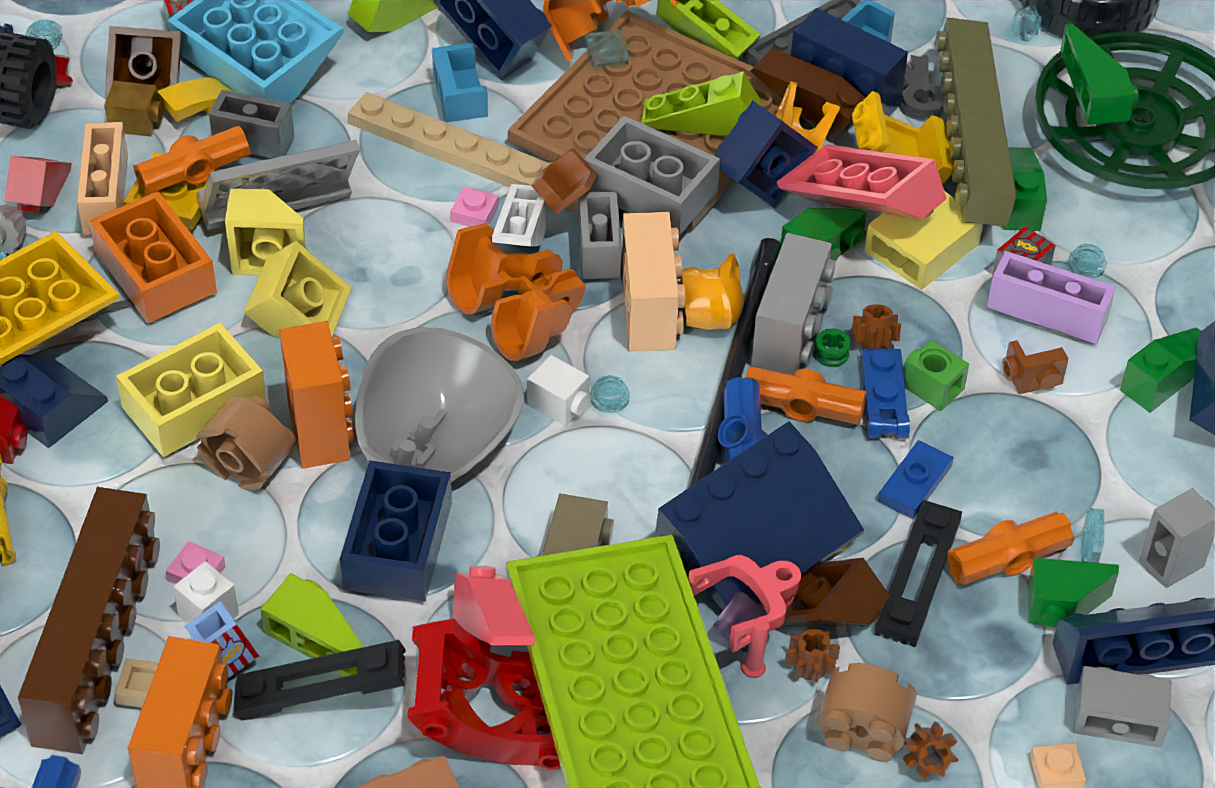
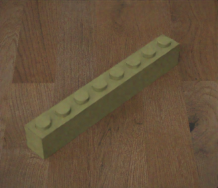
(975, 123)

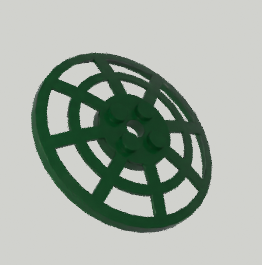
(1159, 111)

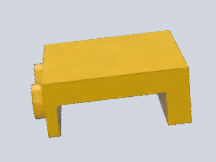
(888, 135)

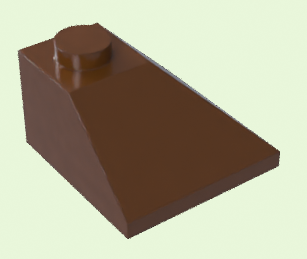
(143, 56)
(837, 596)

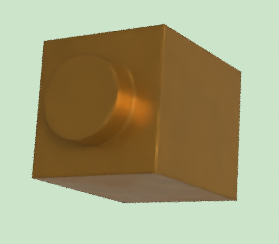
(134, 106)

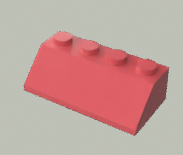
(868, 181)

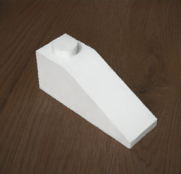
(521, 218)

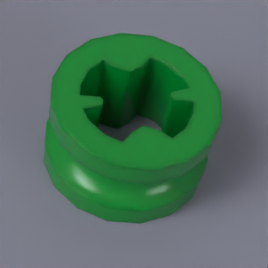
(832, 338)

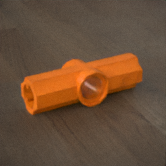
(191, 160)
(808, 395)
(1010, 547)

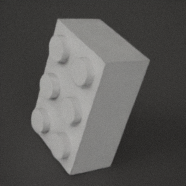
(653, 172)
(793, 304)

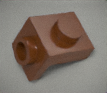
(1036, 370)

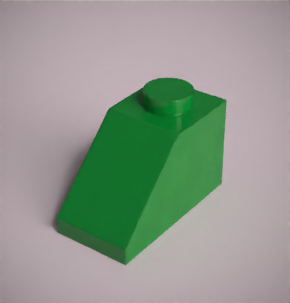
(1067, 588)

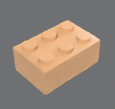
(651, 281)

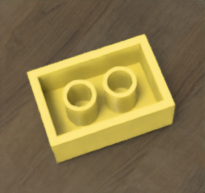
(187, 385)

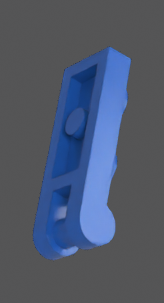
(886, 394)

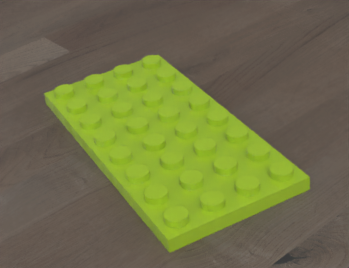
(629, 670)

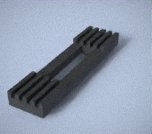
(904, 617)
(377, 665)

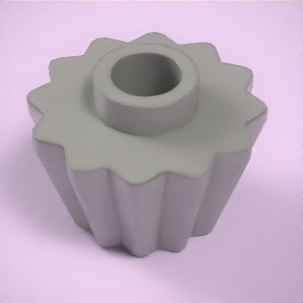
(11, 228)

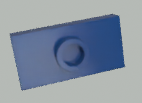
(915, 479)

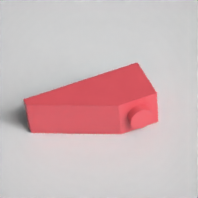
(490, 608)

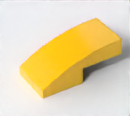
(191, 97)

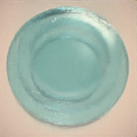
(1026, 23)
(47, 30)
(1087, 261)
(610, 394)

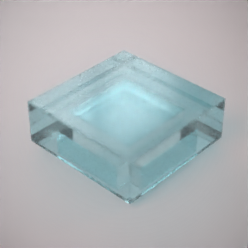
(606, 48)
(1092, 536)

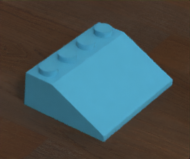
(256, 44)

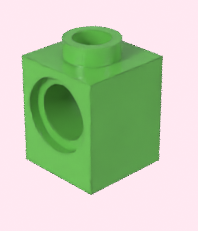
(935, 374)

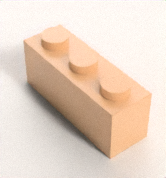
(101, 171)

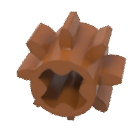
(876, 327)
(812, 654)
(941, 744)

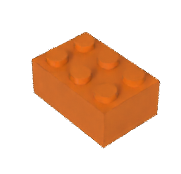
(153, 256)
(317, 394)
(180, 716)

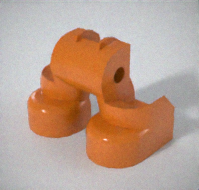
(577, 18)
(521, 322)

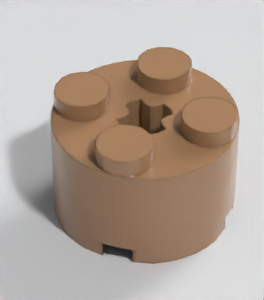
(245, 441)
(866, 710)

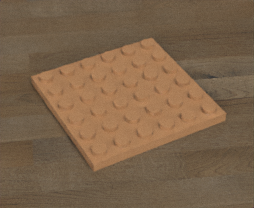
(592, 100)

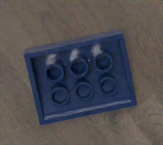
(762, 505)

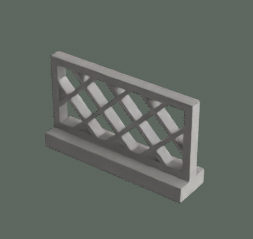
(296, 179)

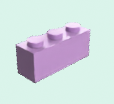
(1051, 297)

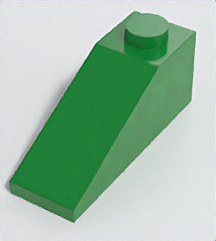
(1098, 79)
(1029, 189)
(1161, 369)

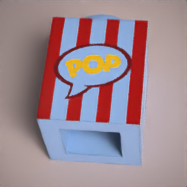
(220, 628)

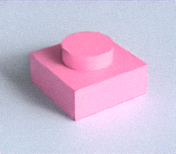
(474, 207)
(190, 558)

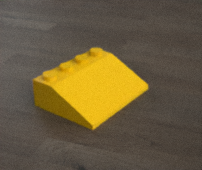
(46, 292)

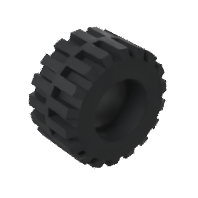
(25, 79)

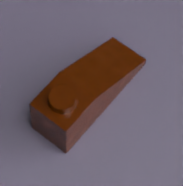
(813, 89)

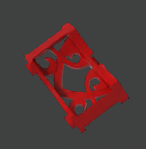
(452, 654)

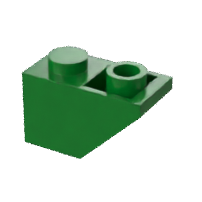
(834, 225)

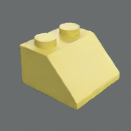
(258, 227)
(296, 292)

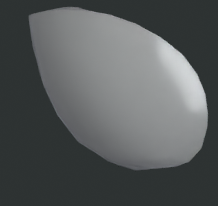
(435, 401)

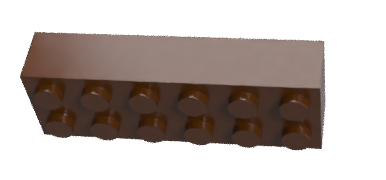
(89, 622)

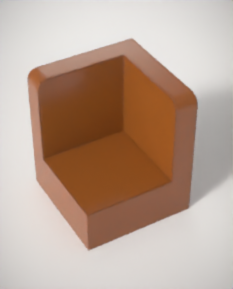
(564, 180)

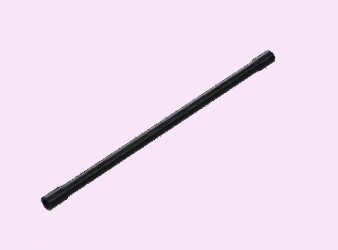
(737, 356)

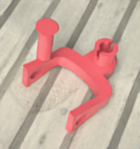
(774, 587)

